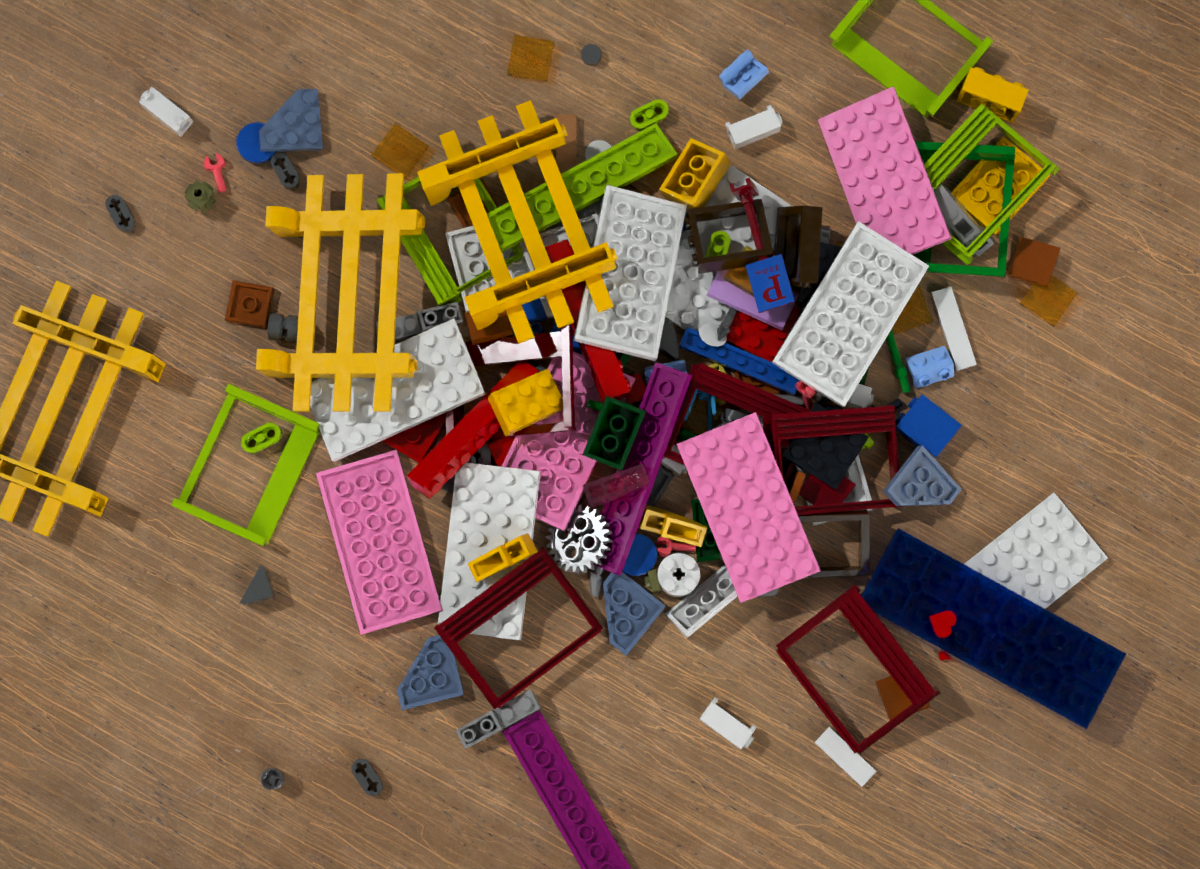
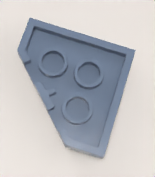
(294, 125)
(922, 482)
(628, 611)
(431, 676)

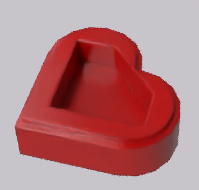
(942, 623)

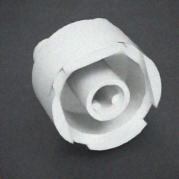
(687, 566)

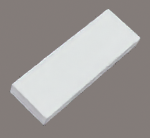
(842, 755)

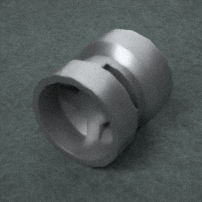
(269, 778)

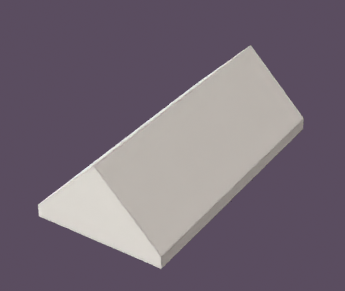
(703, 603)

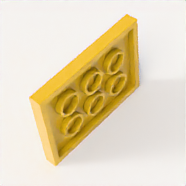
(984, 186)

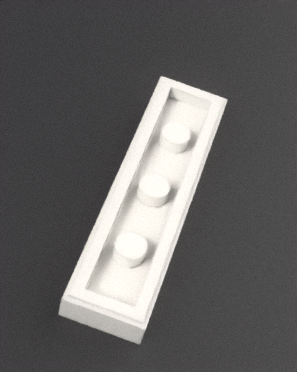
(953, 328)

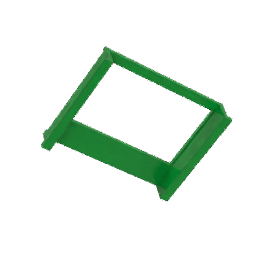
(987, 153)

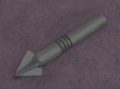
(723, 329)

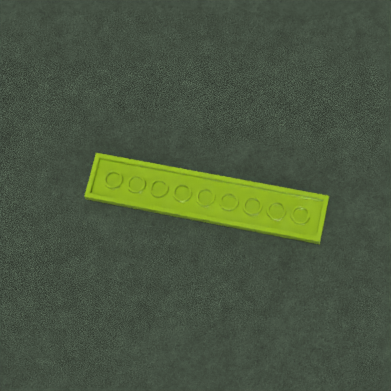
(587, 182)

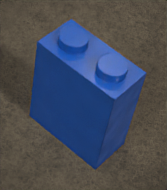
(927, 425)

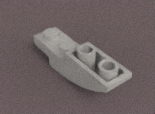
(959, 219)
(425, 319)
(498, 719)

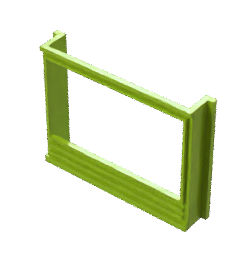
(889, 73)
(958, 147)
(428, 260)
(283, 477)

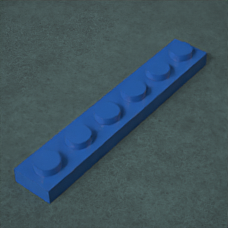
(740, 362)

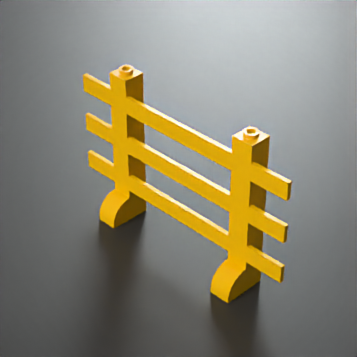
(350, 224)
(548, 277)
(80, 340)

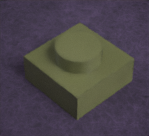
(652, 581)

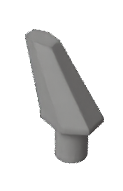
(595, 581)

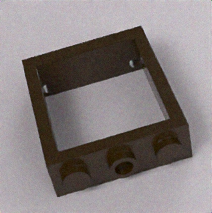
(808, 242)
(726, 261)
(864, 542)

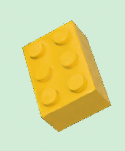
(994, 92)
(695, 175)
(526, 402)

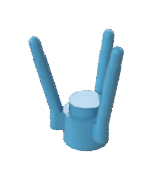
(711, 406)

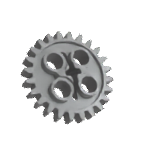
(585, 555)

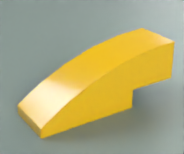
(672, 526)
(502, 557)

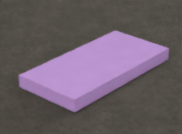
(744, 302)

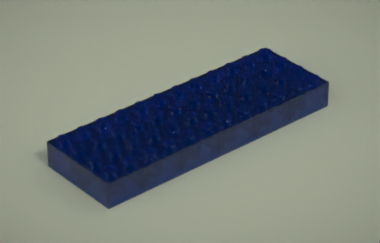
(993, 629)

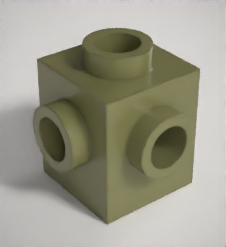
(202, 202)

